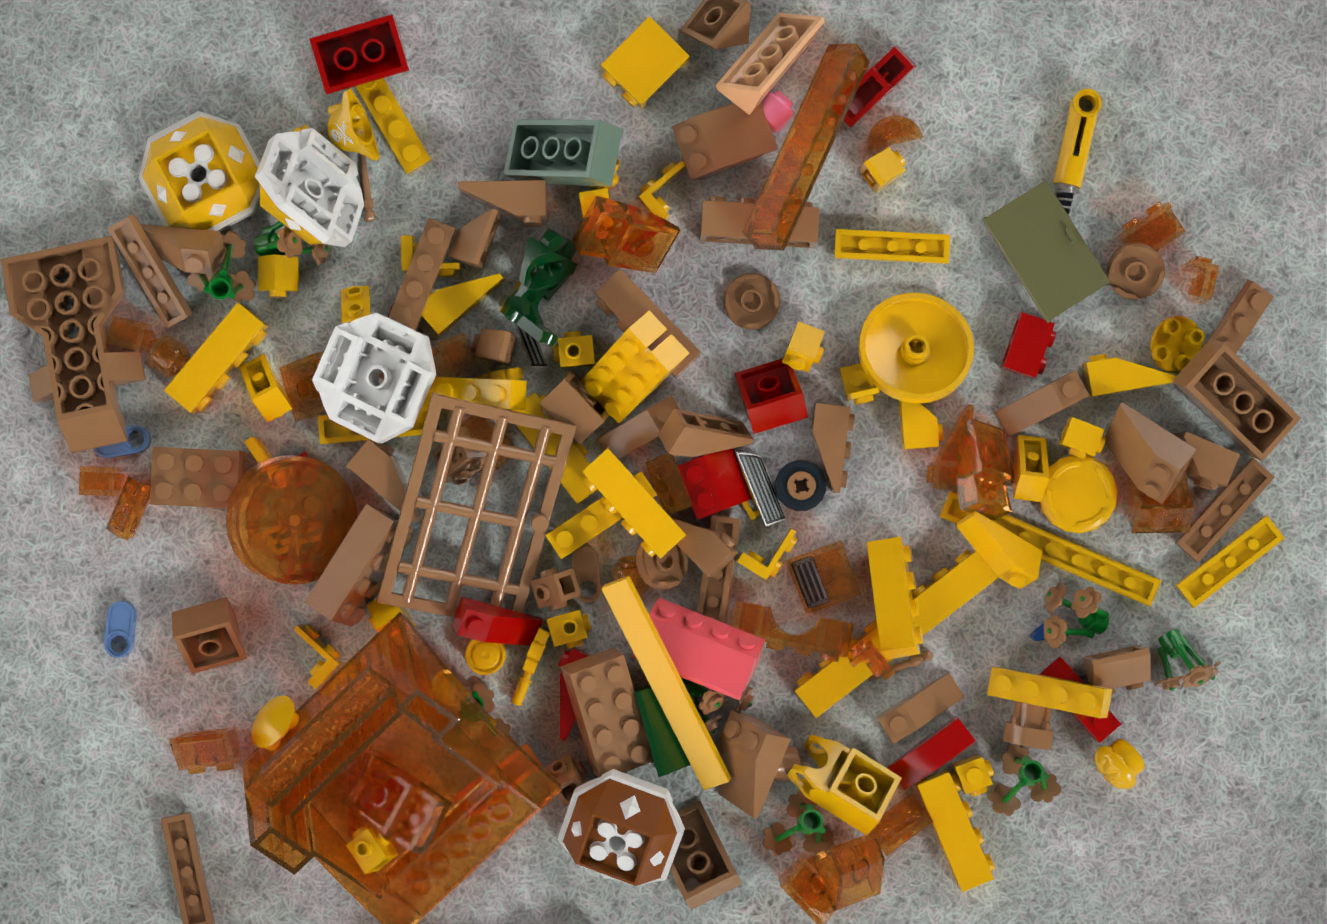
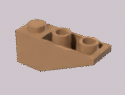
(830, 435)

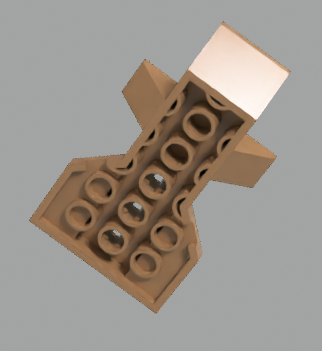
(78, 369)

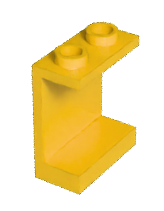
(643, 63)

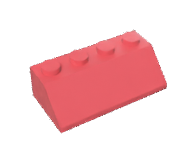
(706, 648)

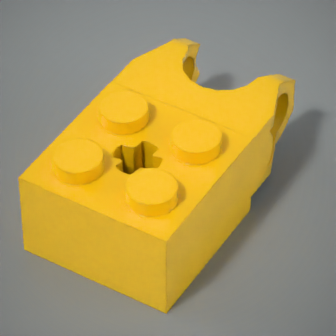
(846, 783)

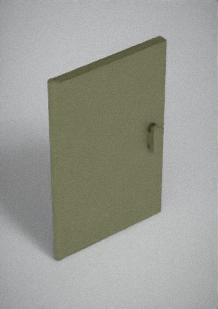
(1043, 254)

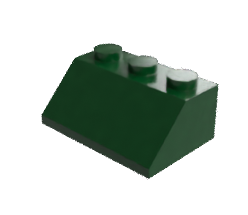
(662, 740)

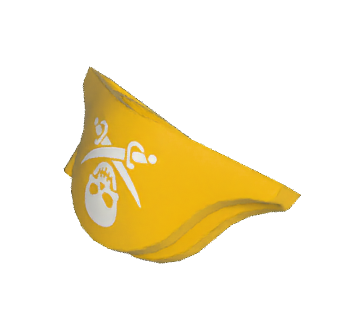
(351, 128)

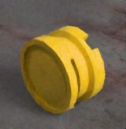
(485, 657)

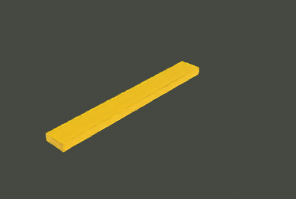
(1071, 556)
(666, 682)

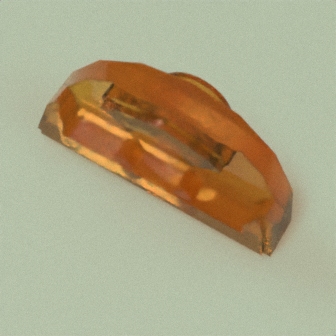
(892, 131)

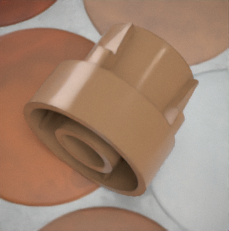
(1029, 726)

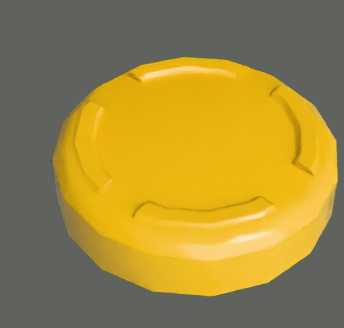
(1078, 494)

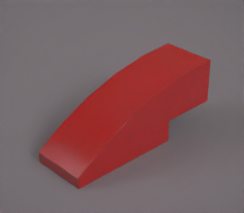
(878, 83)
(932, 753)

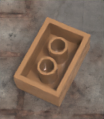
(194, 476)

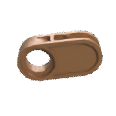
(586, 568)

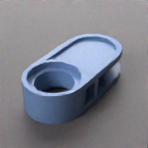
(125, 448)
(120, 622)

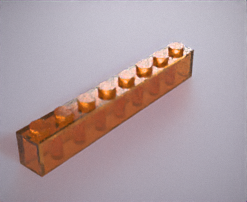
(806, 147)

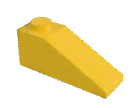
(452, 303)
(1117, 375)
(1002, 550)

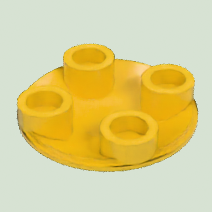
(1175, 343)
(274, 722)

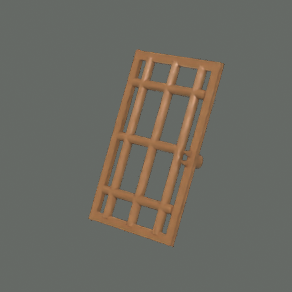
(493, 448)

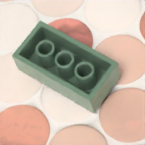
(563, 151)

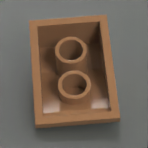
(723, 140)
(516, 199)
(1148, 452)
(382, 472)
(752, 757)
(701, 861)

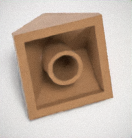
(720, 23)
(475, 239)

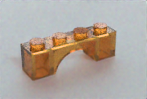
(827, 637)

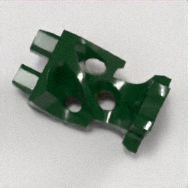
(542, 272)

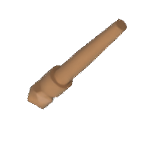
(369, 215)
(914, 661)

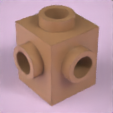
(555, 588)
(569, 775)

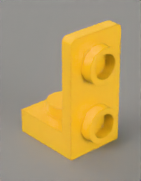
(658, 205)
(408, 249)
(355, 303)
(857, 384)
(754, 561)
(321, 670)

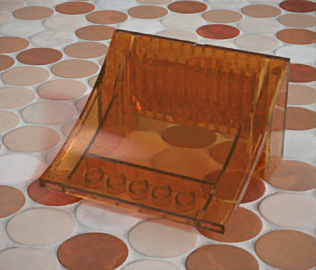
(417, 715)

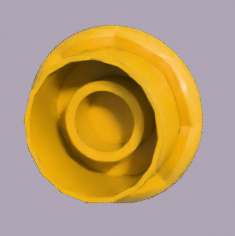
(1119, 763)

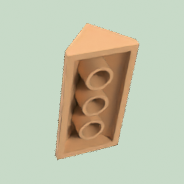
(768, 59)

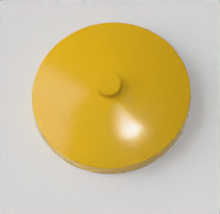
(916, 347)

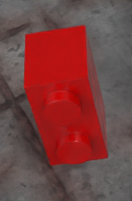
(1028, 346)

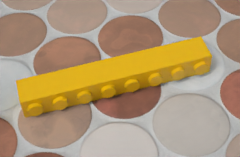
(936, 602)

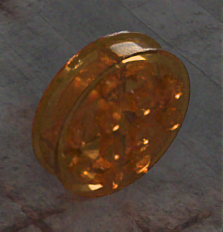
(289, 518)

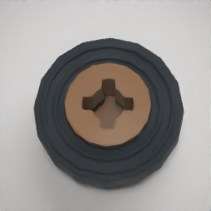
(792, 480)

